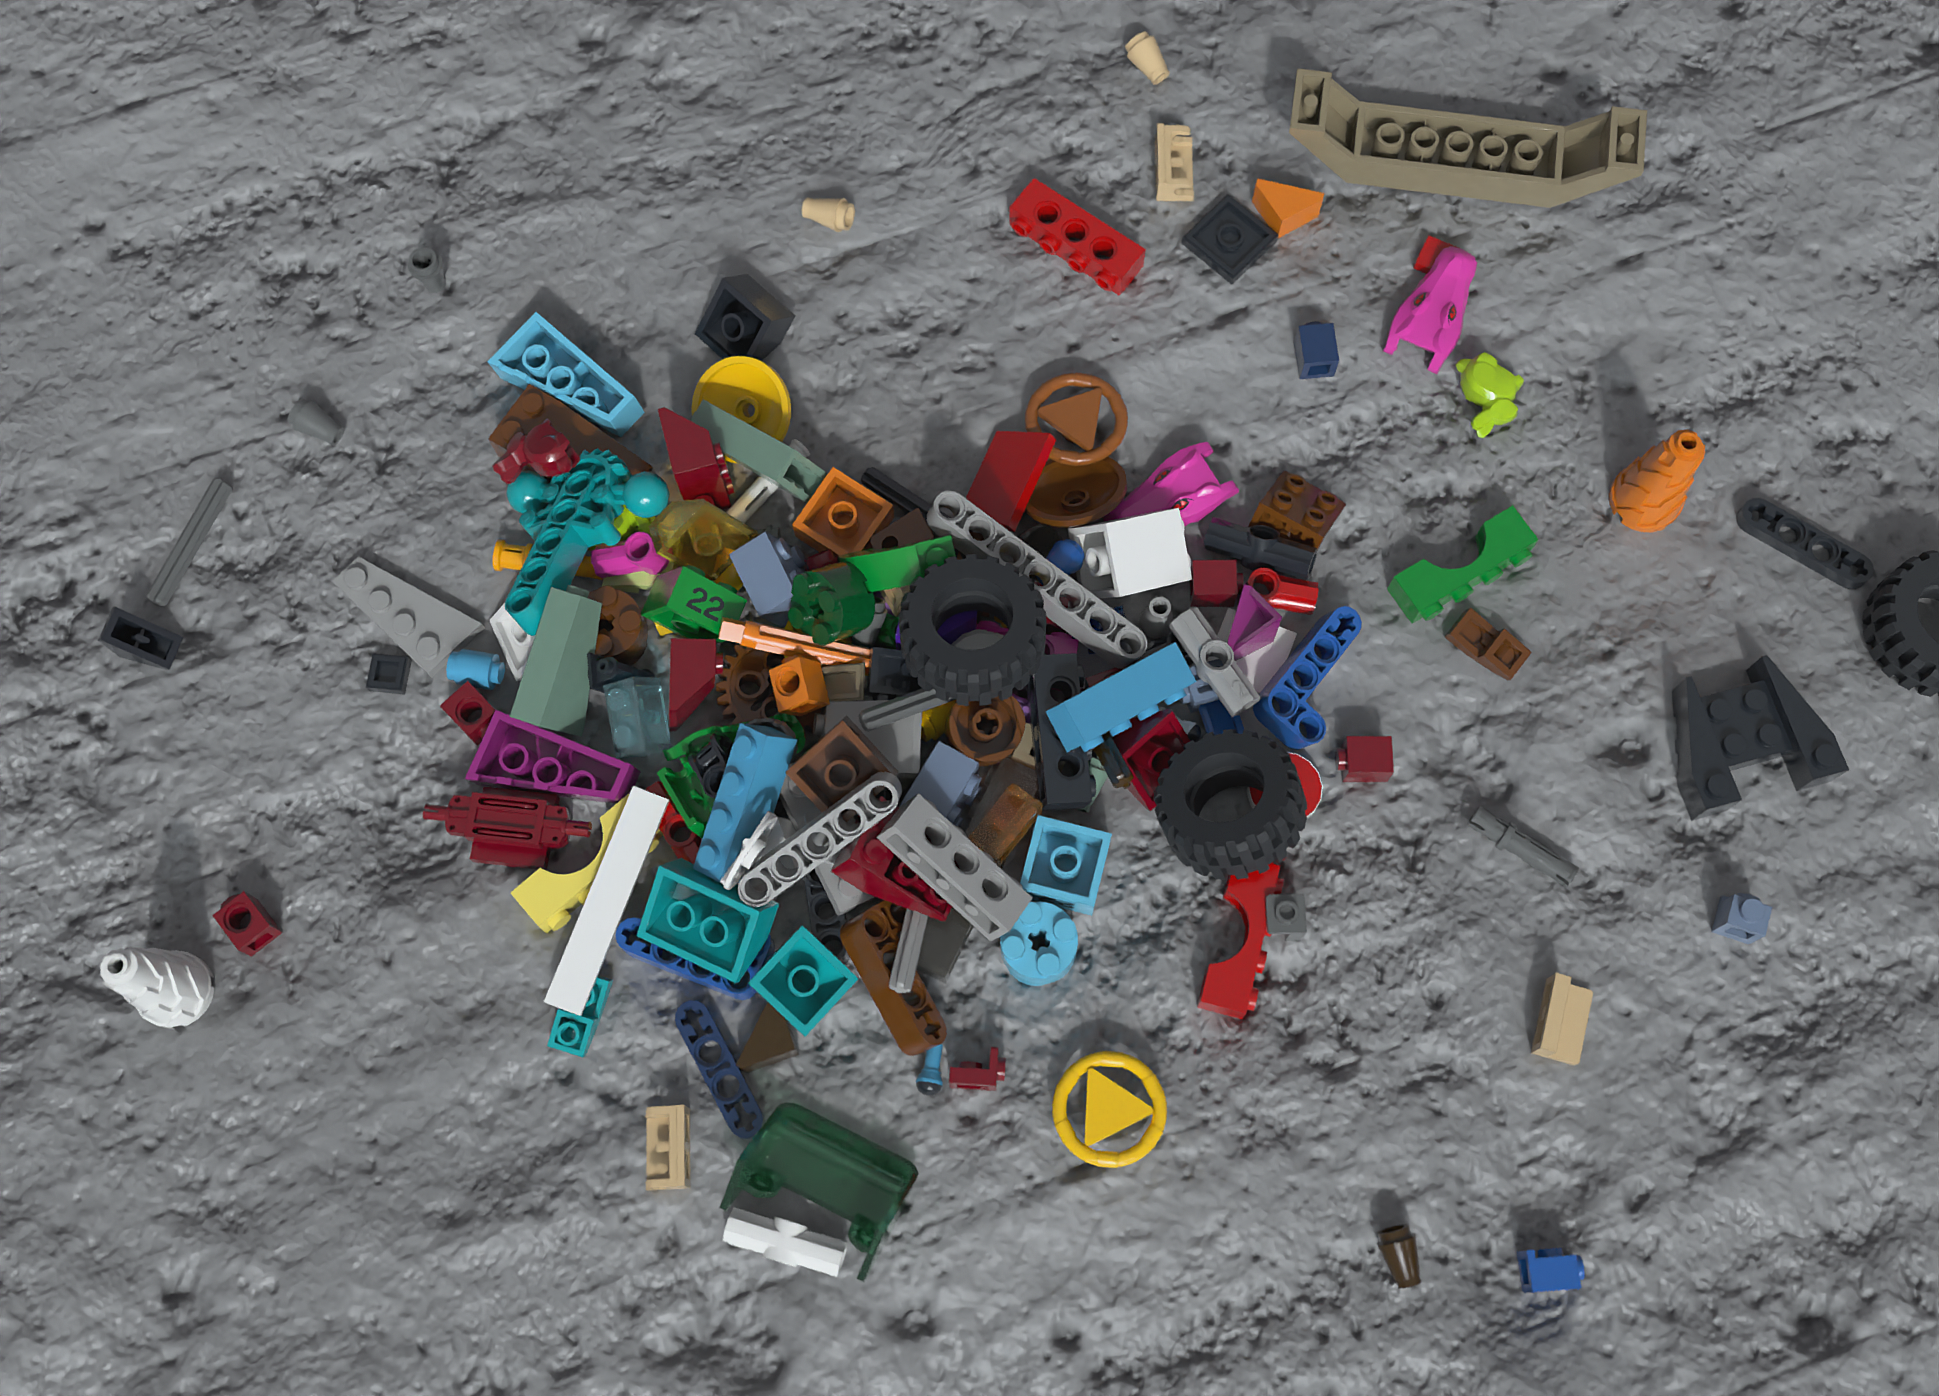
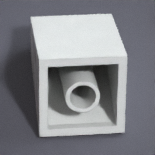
(1133, 553)

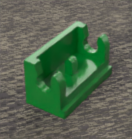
(688, 796)

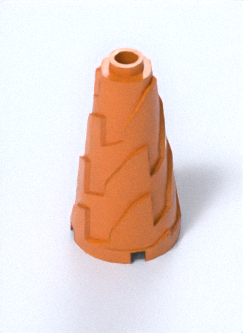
(1655, 486)

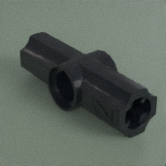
(1260, 548)

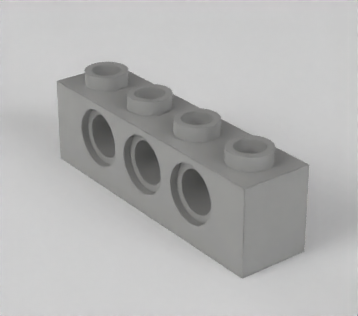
(935, 865)

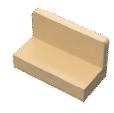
(1562, 1020)

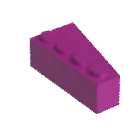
(537, 760)

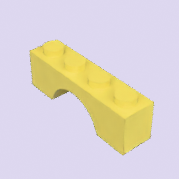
(552, 896)

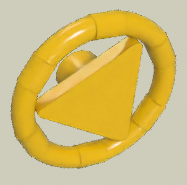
(1109, 1109)

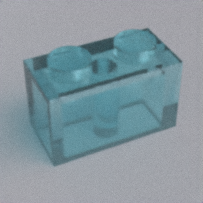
(637, 717)

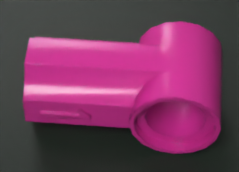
(628, 557)

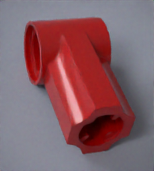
(1286, 592)

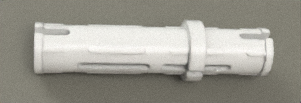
(759, 492)

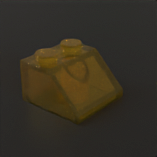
(699, 536)

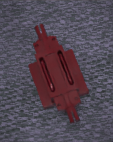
(509, 825)

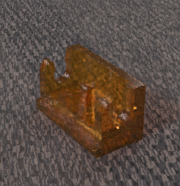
(1006, 823)

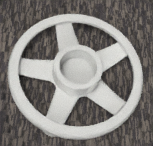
(750, 852)

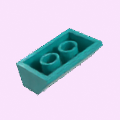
(704, 920)

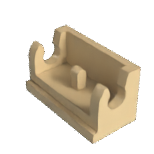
(1173, 163)
(668, 1147)

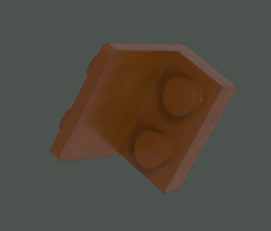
(1298, 510)

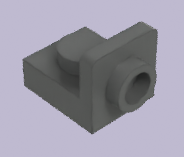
(1286, 915)

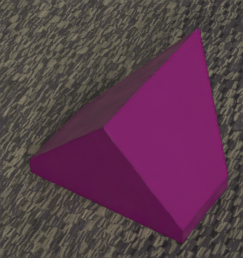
(1253, 624)

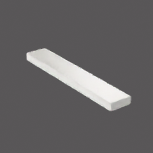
(606, 901)

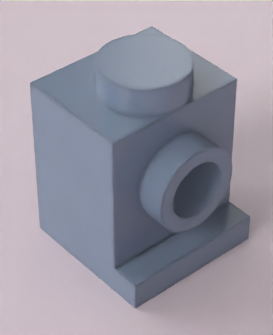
(1742, 918)

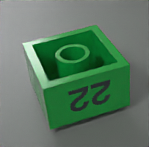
(691, 603)

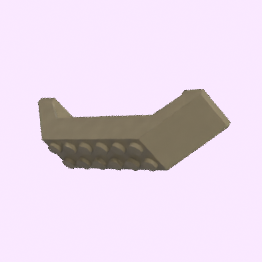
(1464, 151)

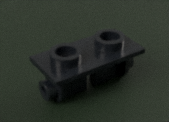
(608, 670)

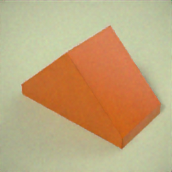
(1285, 206)

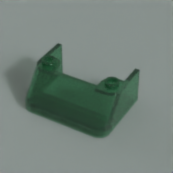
(830, 1169)

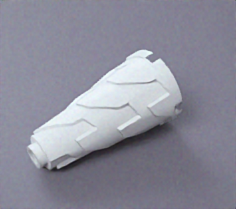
(160, 983)

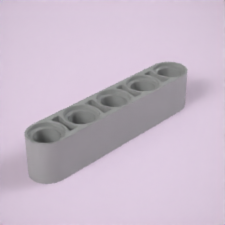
(811, 855)

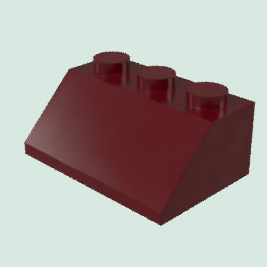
(695, 460)

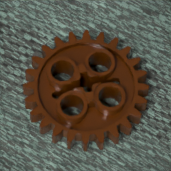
(751, 667)

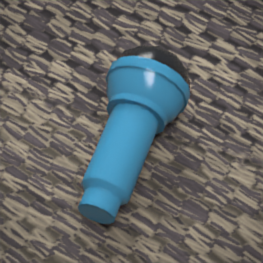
(929, 1080)

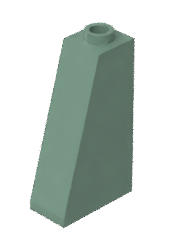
(760, 452)
(556, 673)

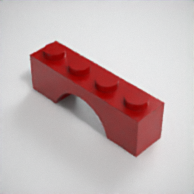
(1229, 983)

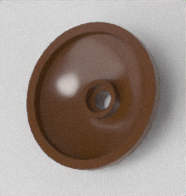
(1077, 494)

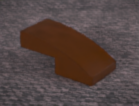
(1487, 646)

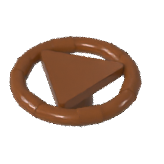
(1078, 417)

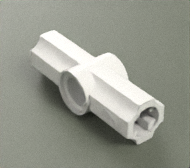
(785, 1241)

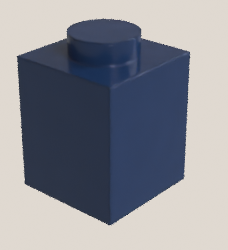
(1316, 350)

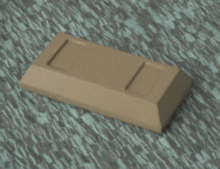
(844, 681)

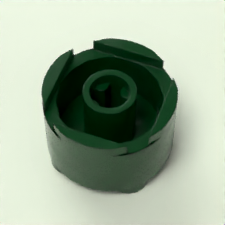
(831, 603)

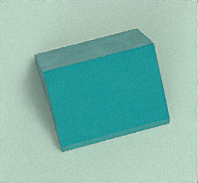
(803, 980)

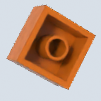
(842, 516)

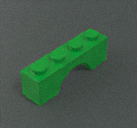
(1426, 587)

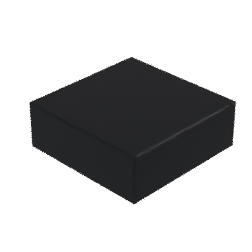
(388, 673)

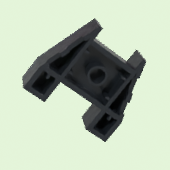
(1746, 729)

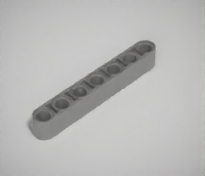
(1055, 581)

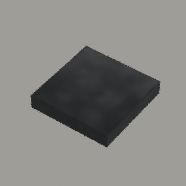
(1229, 239)

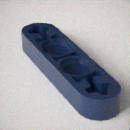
(721, 1068)

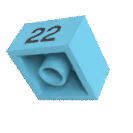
(1065, 864)

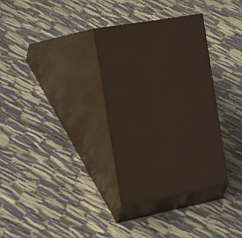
(768, 1043)

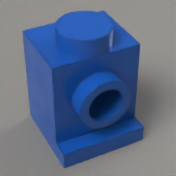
(1550, 1270)

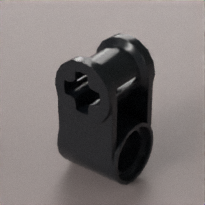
(711, 762)

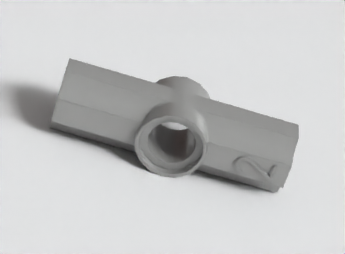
(1226, 681)

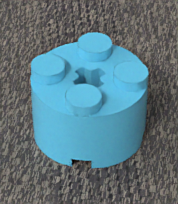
(1046, 964)

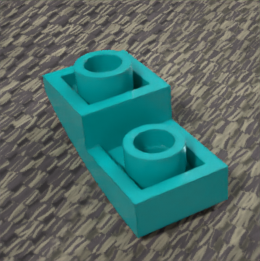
(575, 1032)

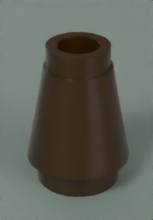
(1400, 1254)

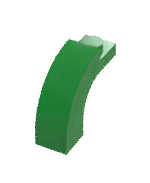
(899, 564)

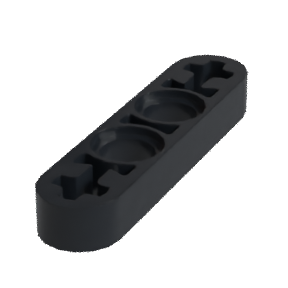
(1802, 548)

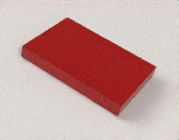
(1010, 475)

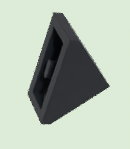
(139, 639)

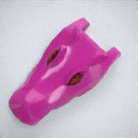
(1435, 308)
(1180, 483)

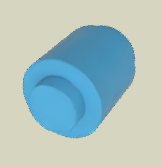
(477, 667)

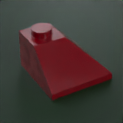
(691, 676)
(1147, 749)

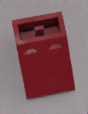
(879, 872)

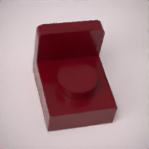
(972, 1076)

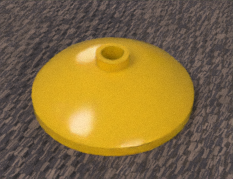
(744, 381)

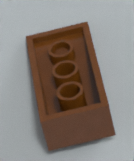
(536, 406)

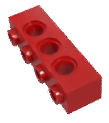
(1069, 220)

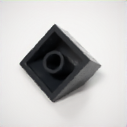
(743, 320)

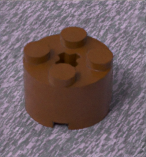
(630, 631)
(1002, 739)

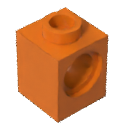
(800, 699)

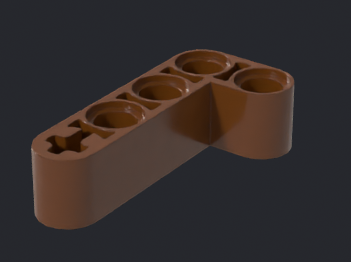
(872, 946)

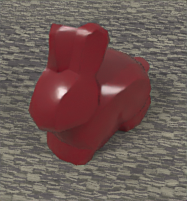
(541, 449)

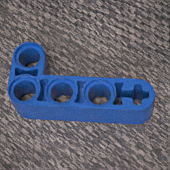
(1311, 672)
(685, 968)

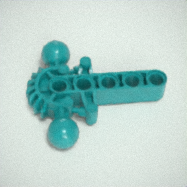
(569, 518)

